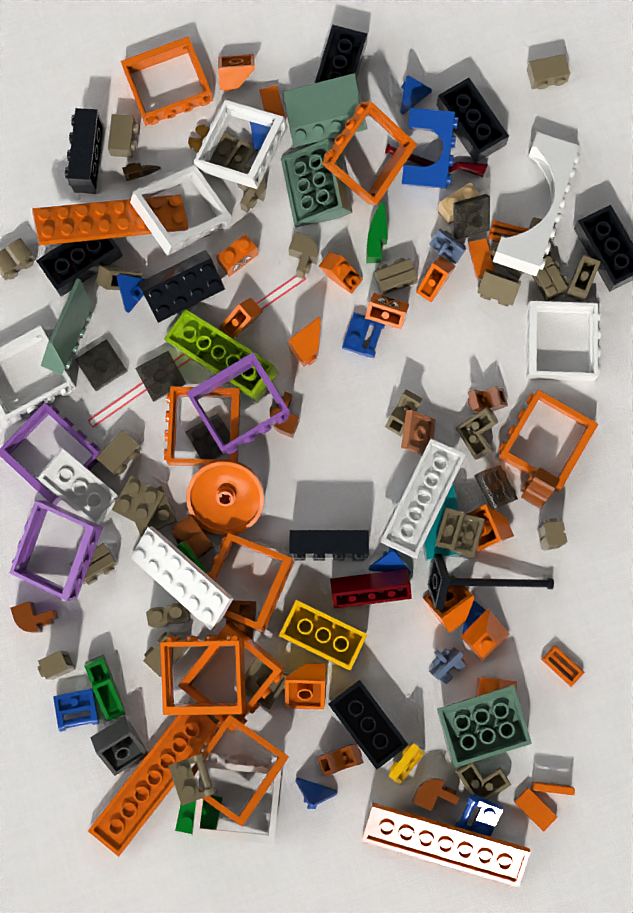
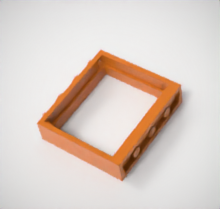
(158, 56)
(393, 166)
(523, 416)
(171, 417)
(277, 586)
(255, 649)
(170, 708)
(265, 783)

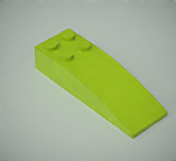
(217, 352)

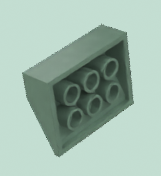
(322, 109)
(312, 189)
(68, 330)
(483, 726)

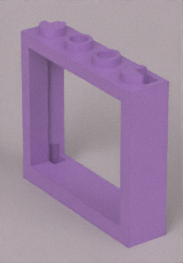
(224, 377)
(26, 429)
(81, 561)

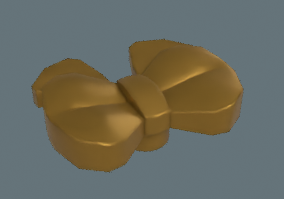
(196, 143)

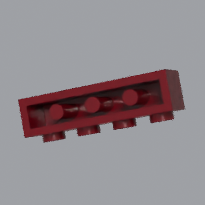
(370, 588)

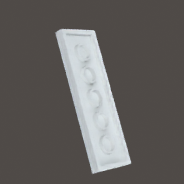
(423, 498)
(182, 578)

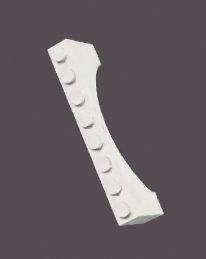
(527, 249)

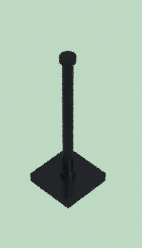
(440, 580)

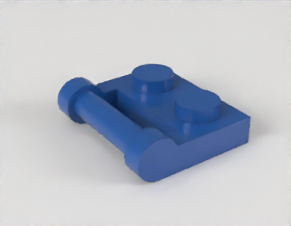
(357, 333)
(73, 703)
(486, 817)

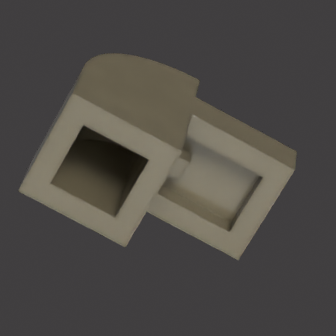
(250, 198)
(305, 250)
(396, 421)

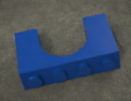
(443, 125)

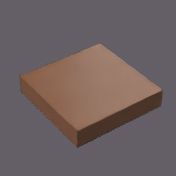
(417, 431)

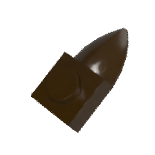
(134, 171)

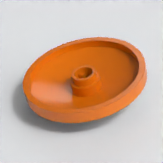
(225, 497)

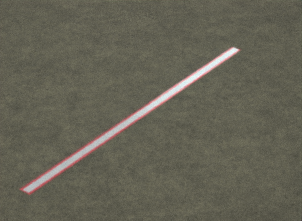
(181, 360)

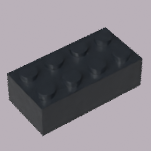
(342, 53)
(477, 124)
(84, 150)
(608, 243)
(78, 261)
(181, 286)
(329, 544)
(368, 724)

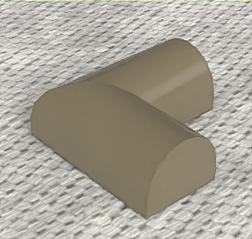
(472, 431)
(482, 787)

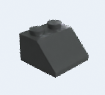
(119, 746)

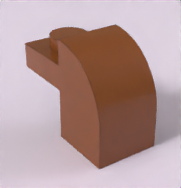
(492, 398)
(289, 426)
(28, 620)
(340, 759)
(430, 790)

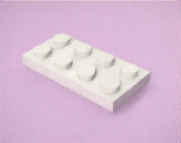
(78, 487)

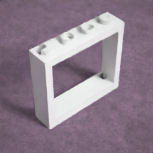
(265, 155)
(190, 236)
(594, 334)
(16, 346)
(234, 835)

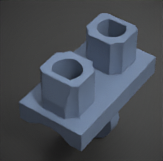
(448, 246)
(444, 662)

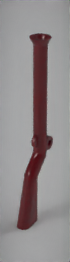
(473, 168)

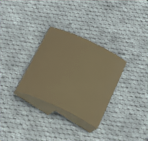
(232, 153)
(460, 532)

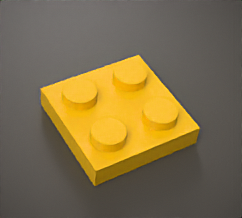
(410, 758)

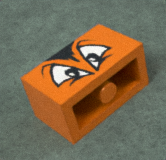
(237, 255)
(387, 311)

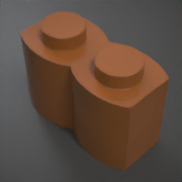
(539, 488)
(193, 535)

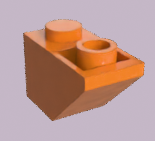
(340, 272)

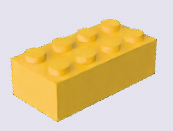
(323, 635)

